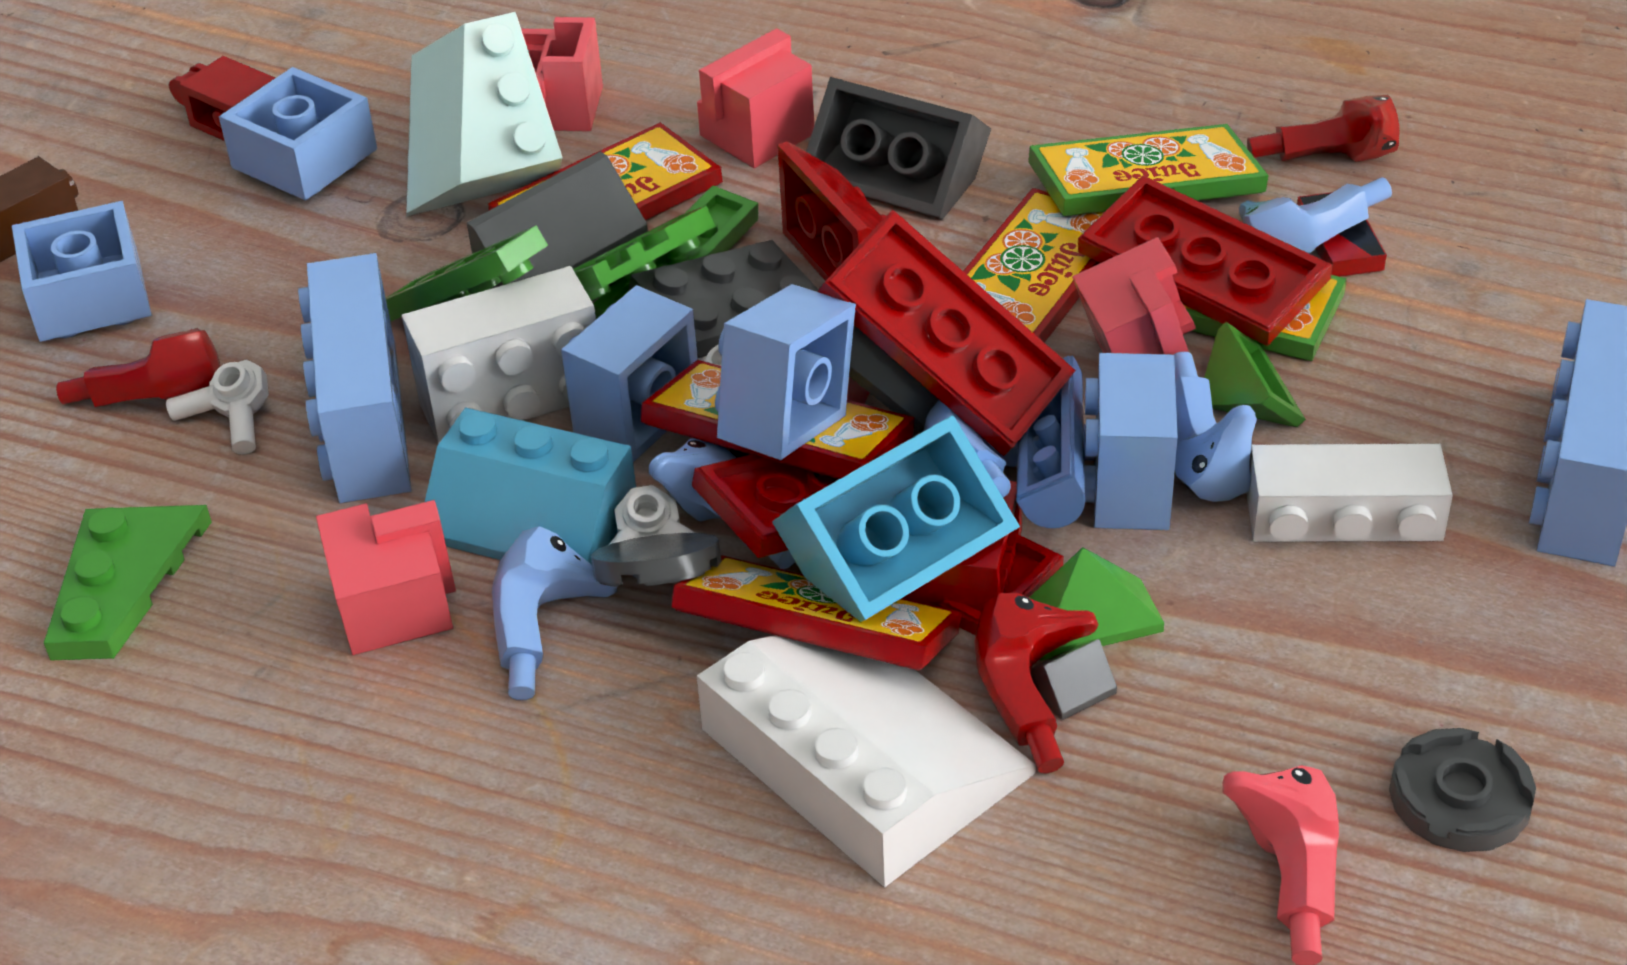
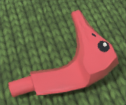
(1297, 821)

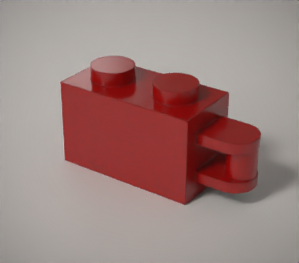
(214, 90)

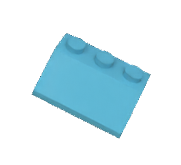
(515, 475)
(897, 521)

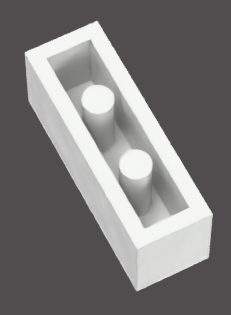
(1348, 492)

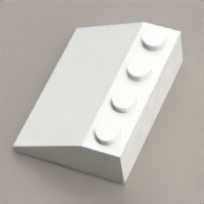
(858, 748)

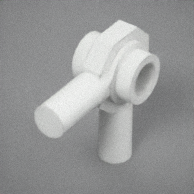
(234, 391)
(647, 513)

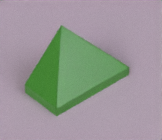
(1245, 376)
(1108, 591)

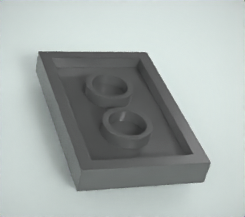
(723, 285)

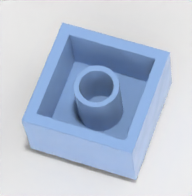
(298, 133)
(80, 271)
(623, 362)
(784, 371)
(1131, 441)

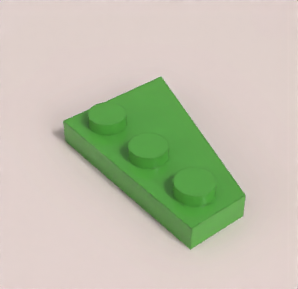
(639, 253)
(113, 572)

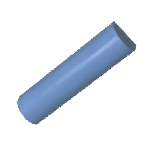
(1053, 459)

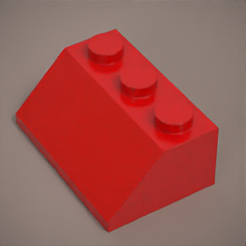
(821, 209)

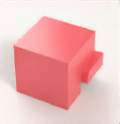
(567, 70)
(757, 99)
(1135, 302)
(388, 573)

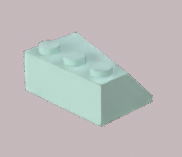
(476, 117)

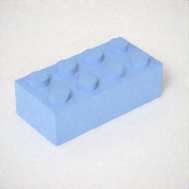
(353, 379)
(1586, 442)

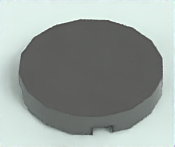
(656, 558)
(1462, 790)

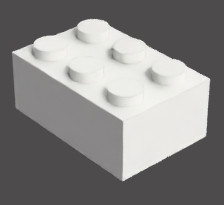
(497, 349)

